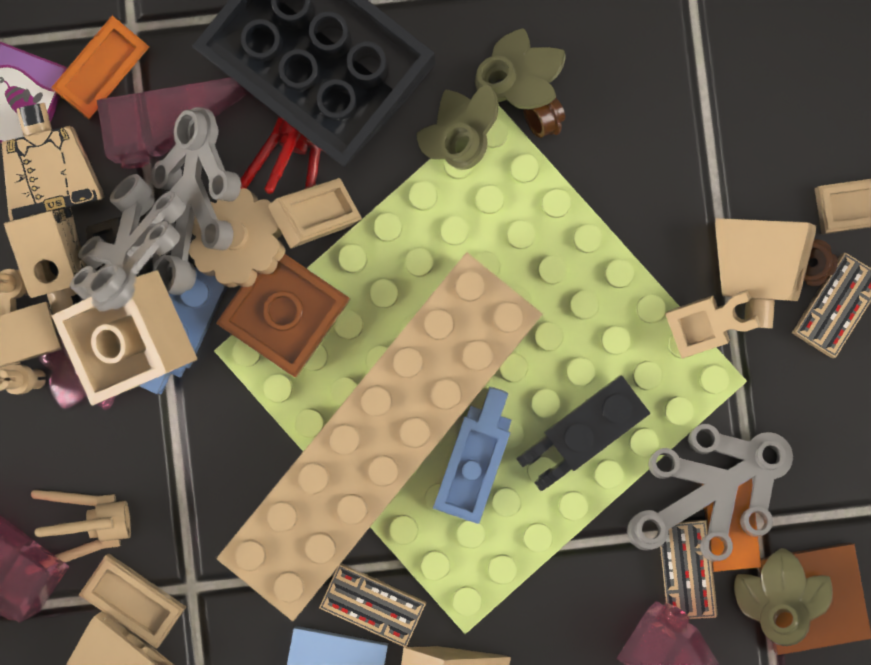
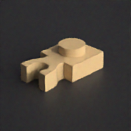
(705, 325)

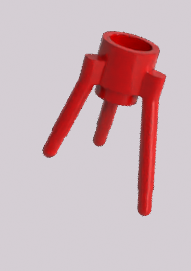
(291, 141)

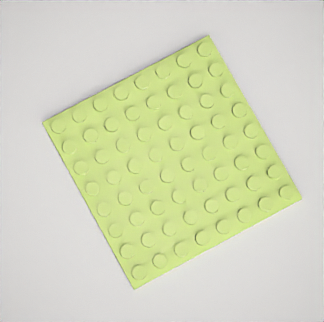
(596, 324)

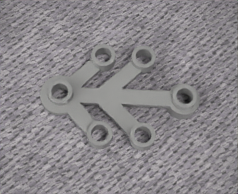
(195, 140)
(133, 246)
(719, 487)

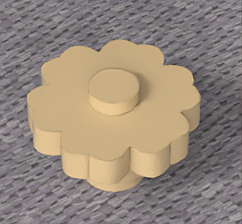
(253, 243)

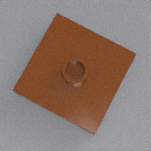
(284, 314)
(847, 615)

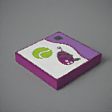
(24, 82)

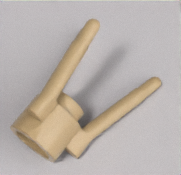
(107, 522)

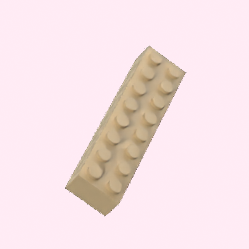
(379, 436)

